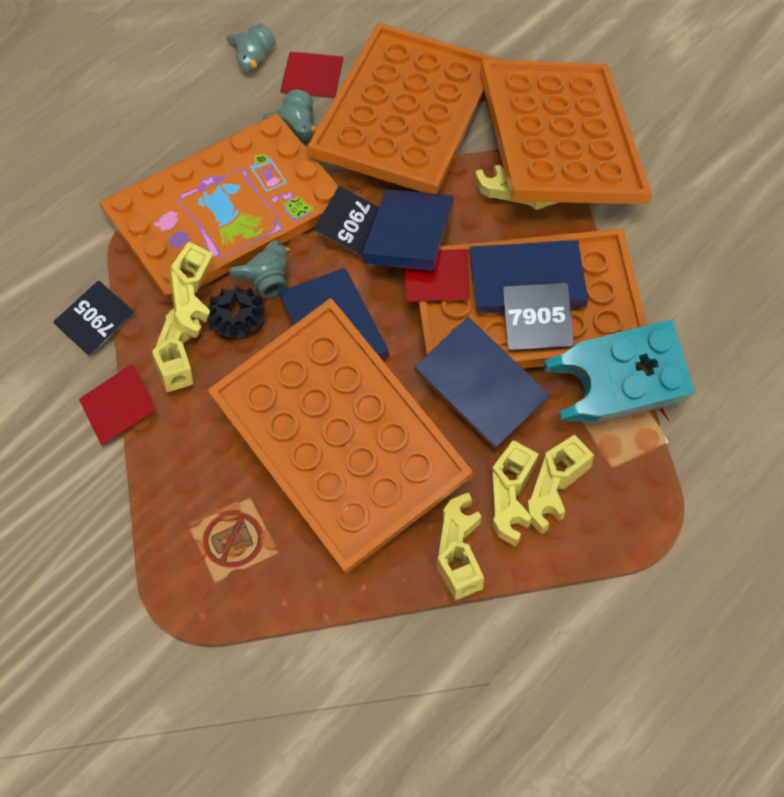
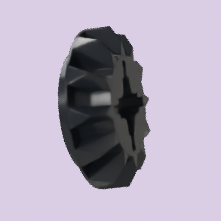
(247, 318)

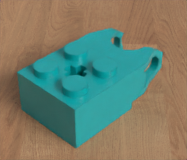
(611, 377)

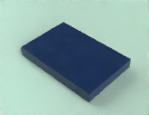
(408, 229)
(525, 265)
(338, 285)
(481, 382)

